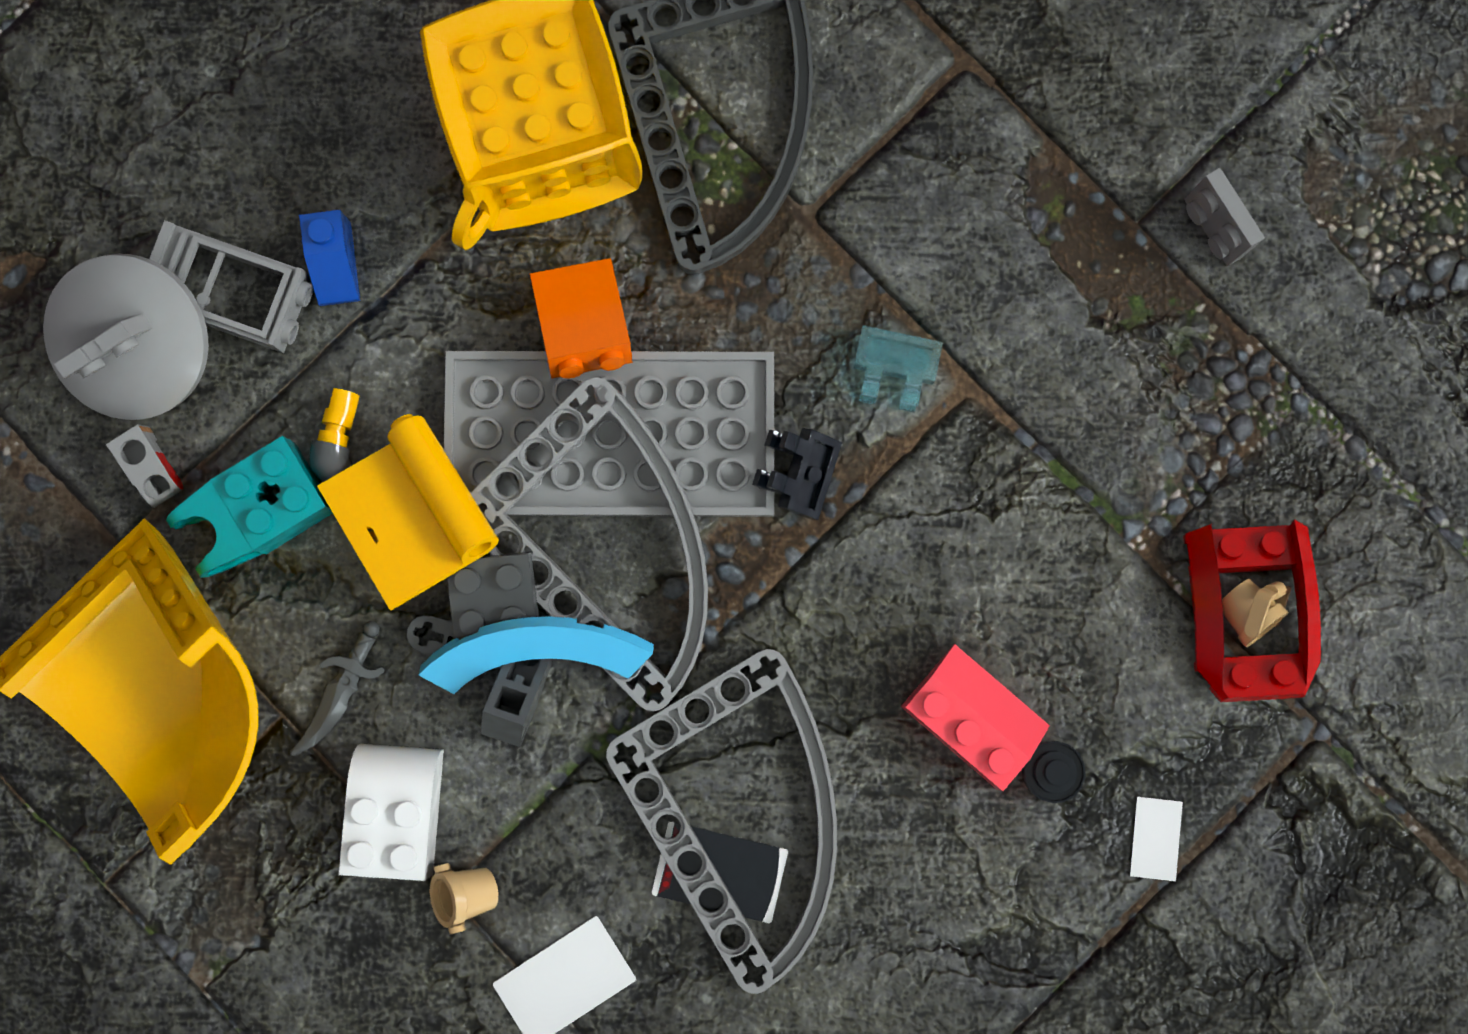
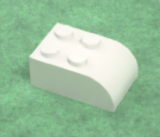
(391, 812)

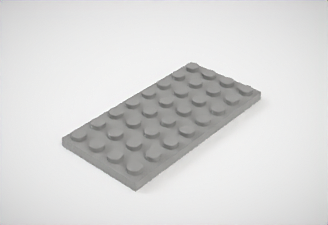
(700, 407)

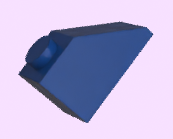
(330, 256)

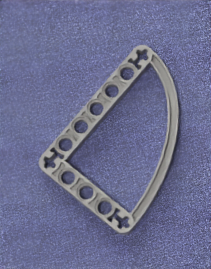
(557, 580)
(687, 840)

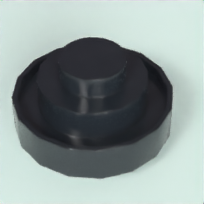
(1054, 772)

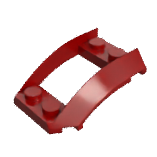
(1248, 551)

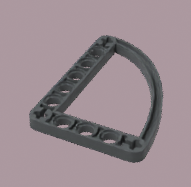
(687, 21)

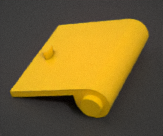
(418, 513)

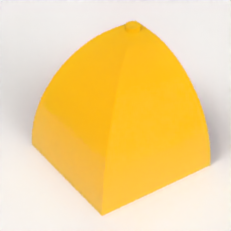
(144, 686)

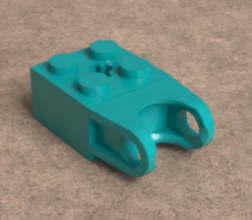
(241, 509)

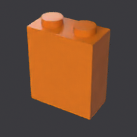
(581, 318)

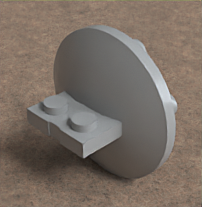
(125, 336)

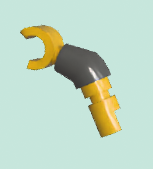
(330, 451)

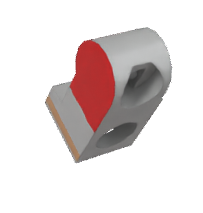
(145, 464)

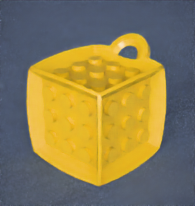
(529, 112)

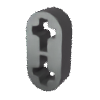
(438, 625)

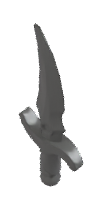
(341, 688)

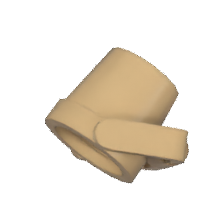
(1255, 610)
(461, 895)

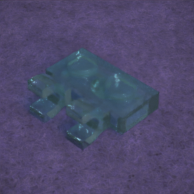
(897, 356)

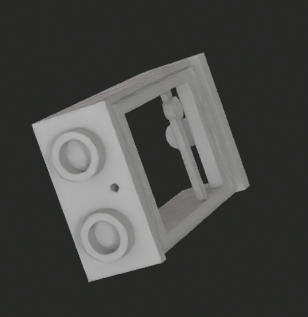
(176, 251)

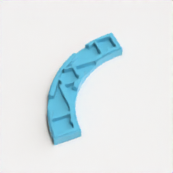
(534, 639)

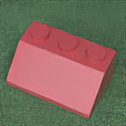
(976, 718)

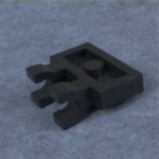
(809, 473)

